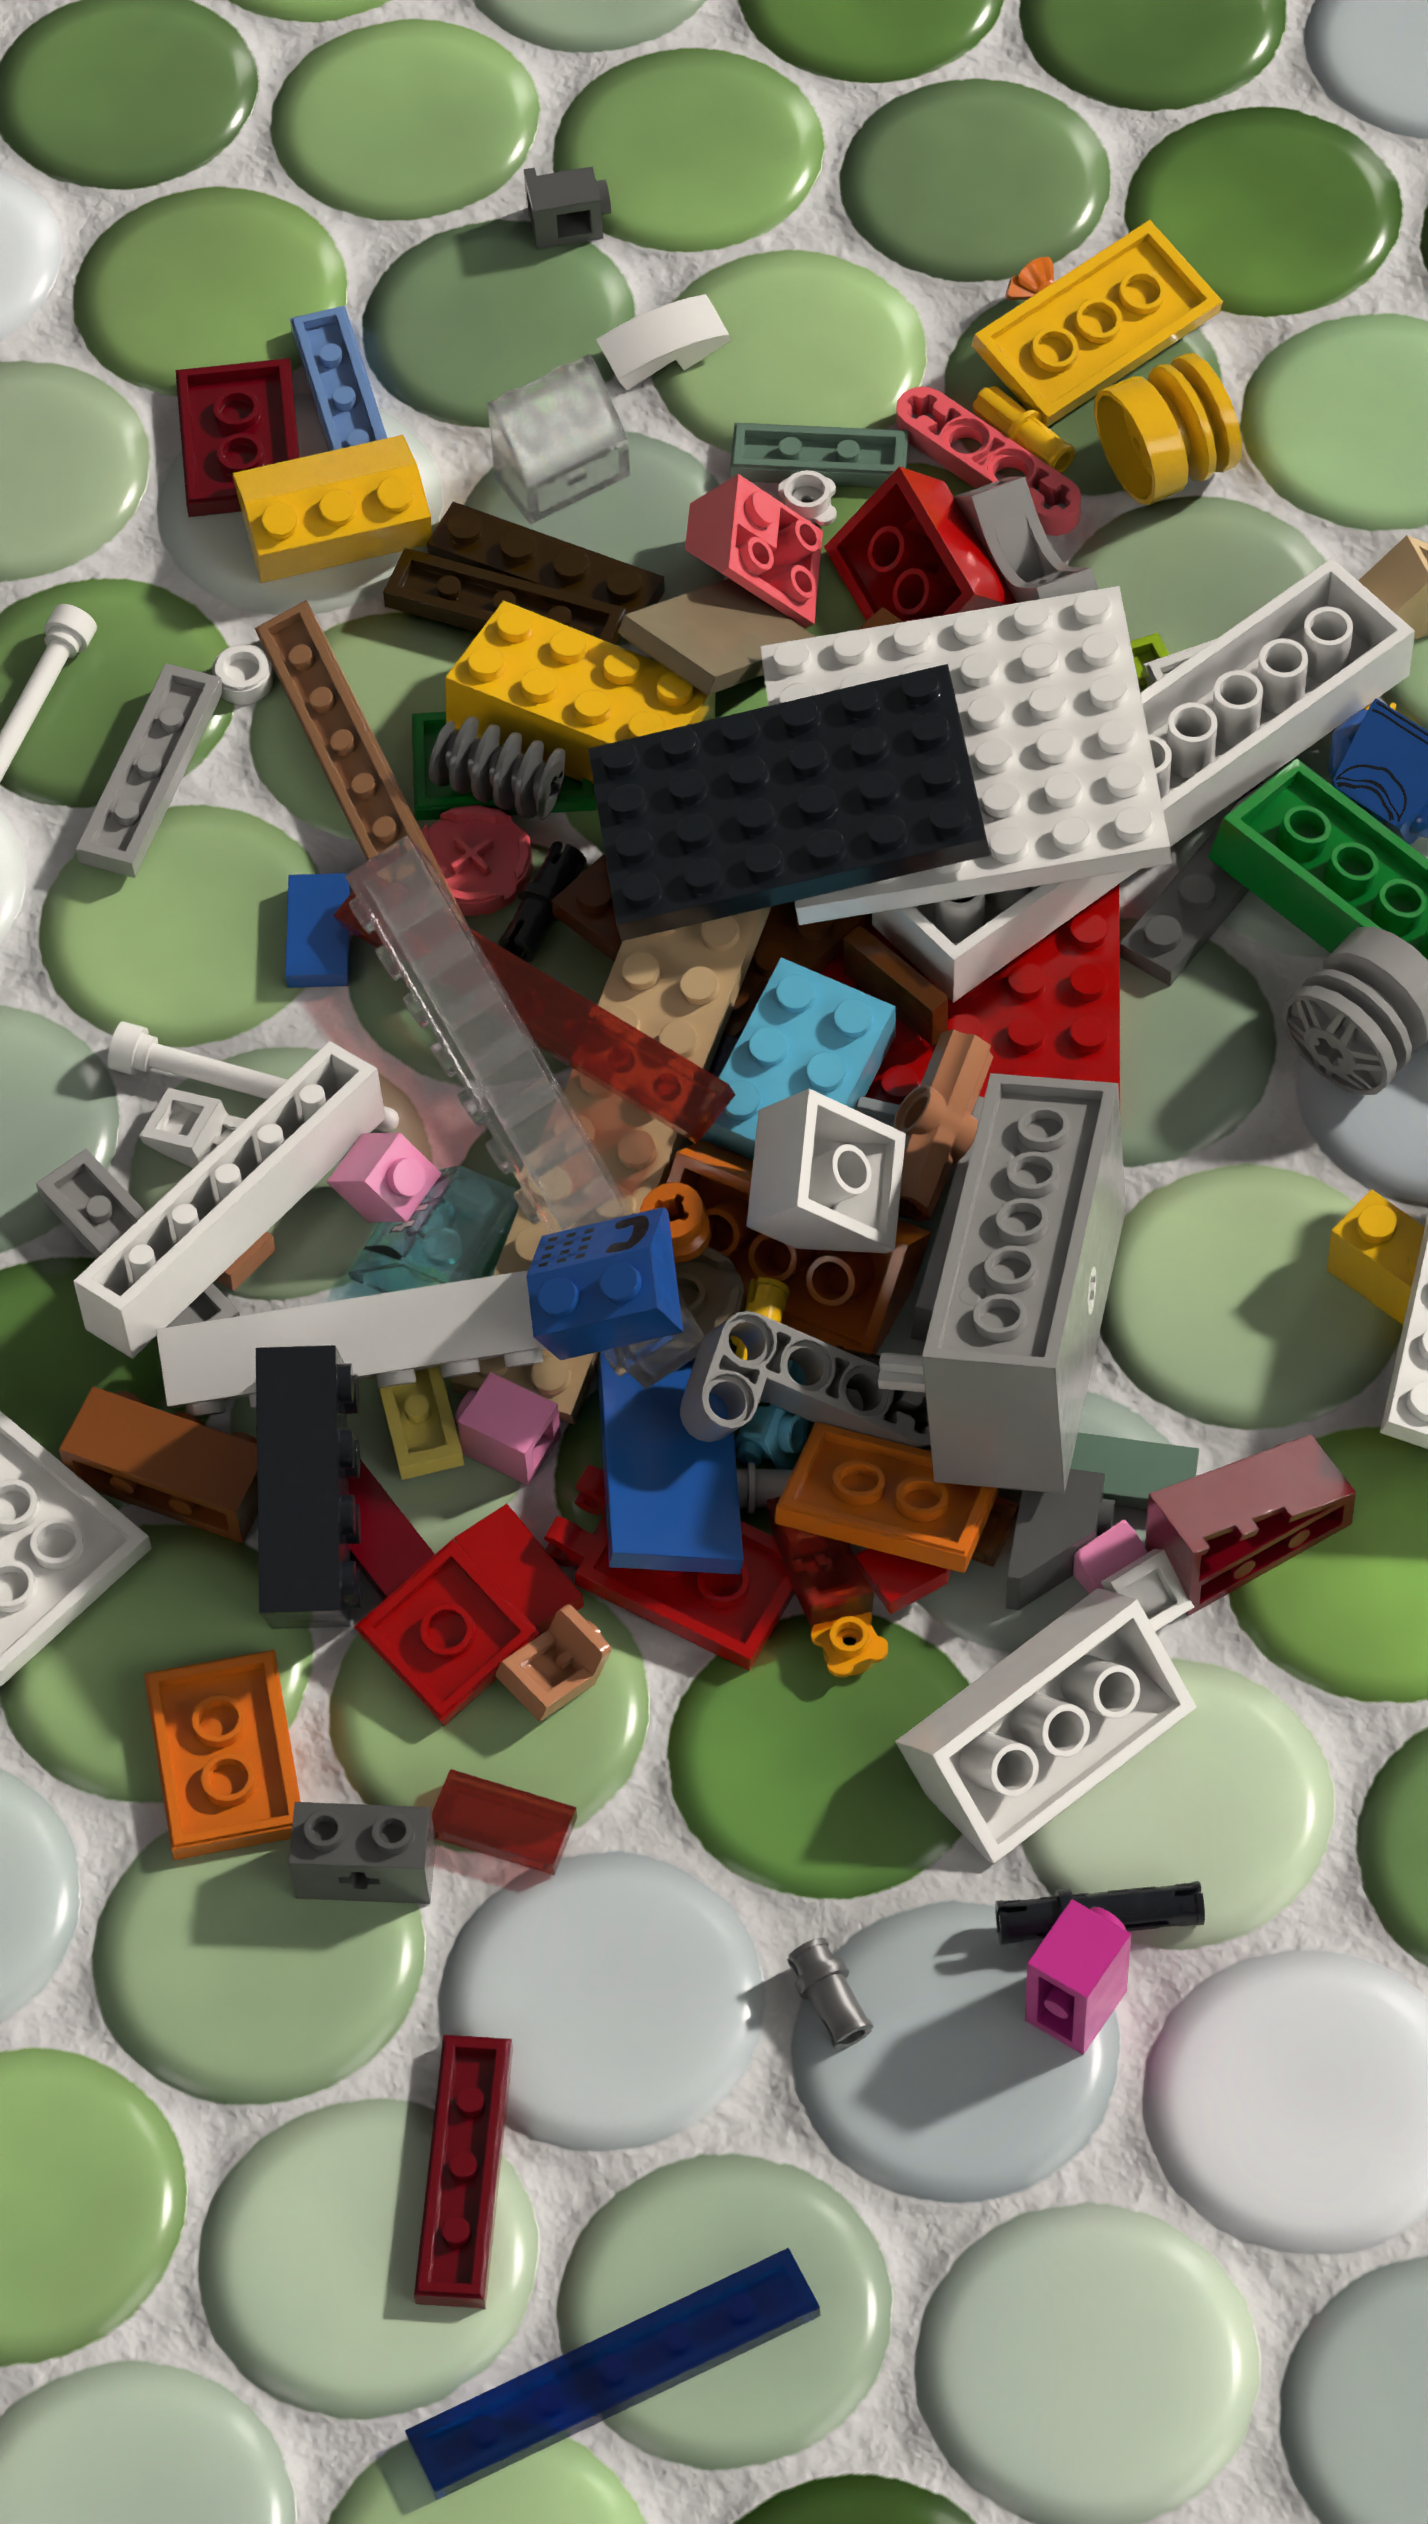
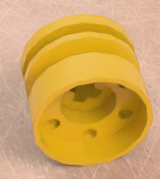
(1168, 428)

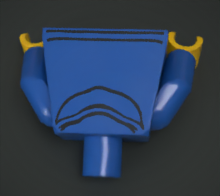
(1383, 768)

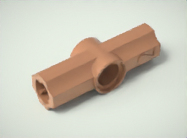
(940, 1119)

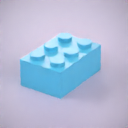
(799, 1039)

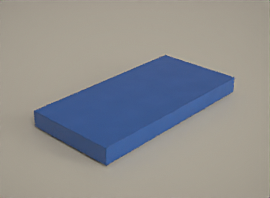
(664, 1490)

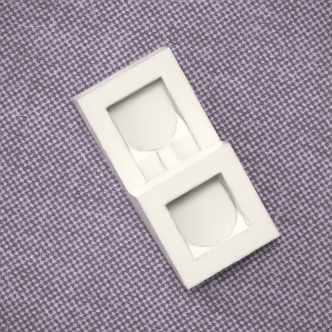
(677, 331)
(188, 1126)

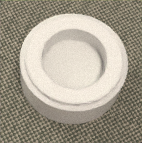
(244, 674)

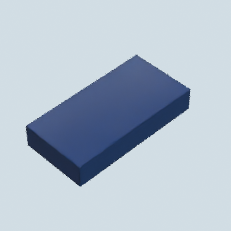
(315, 940)

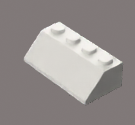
(1047, 1723)

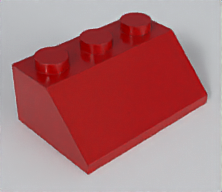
(915, 553)

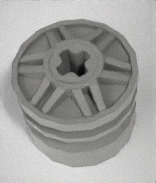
(1362, 1011)

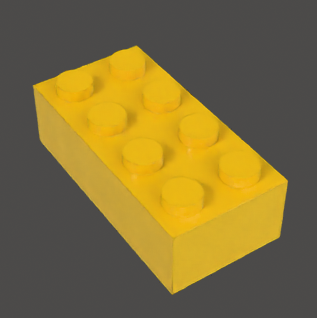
(565, 688)

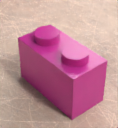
(1078, 1975)

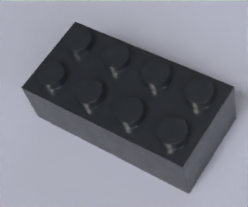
(304, 1487)

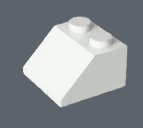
(825, 1176)

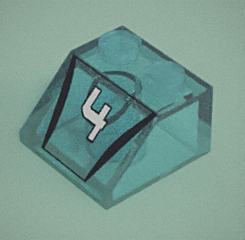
(446, 1240)

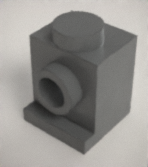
(566, 206)

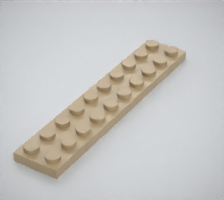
(680, 994)

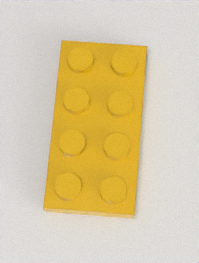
(1097, 323)

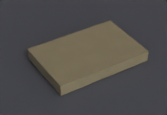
(710, 634)

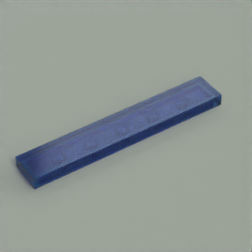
(612, 2373)

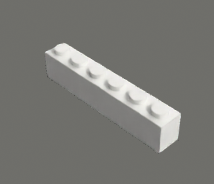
(229, 1199)
(377, 1333)

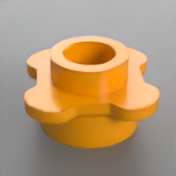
(853, 1659)

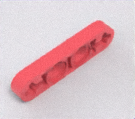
(994, 455)

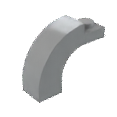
(1017, 544)

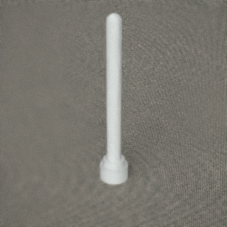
(67, 633)
(136, 1051)

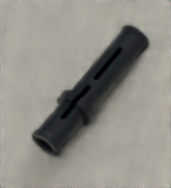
(1135, 1907)

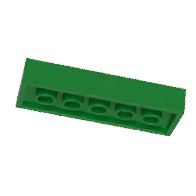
(1324, 861)

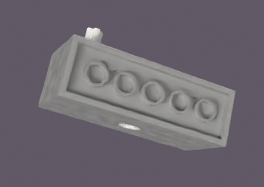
(1022, 1286)

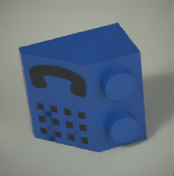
(605, 1285)

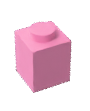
(384, 1177)
(508, 1427)

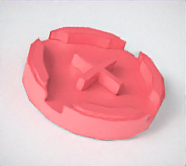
(481, 857)

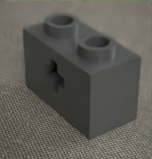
(362, 1852)

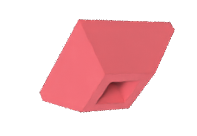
(758, 546)

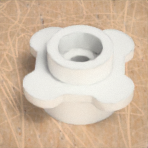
(811, 488)

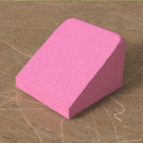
(1107, 1555)

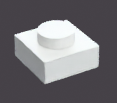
(1154, 1585)

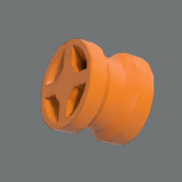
(691, 1232)

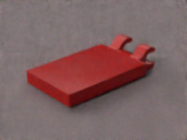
(713, 1610)

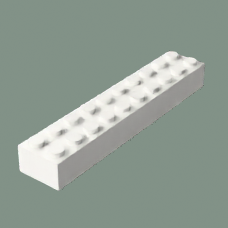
(1213, 736)

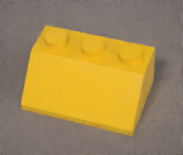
(333, 508)

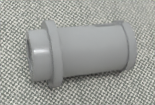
(759, 1485)

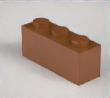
(165, 1463)

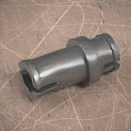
(825, 1984)

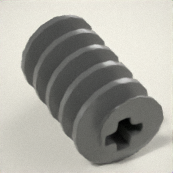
(497, 770)

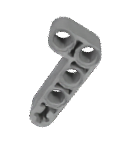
(767, 1378)

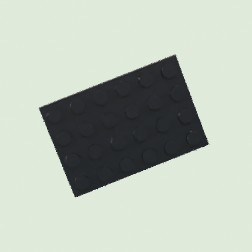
(786, 802)

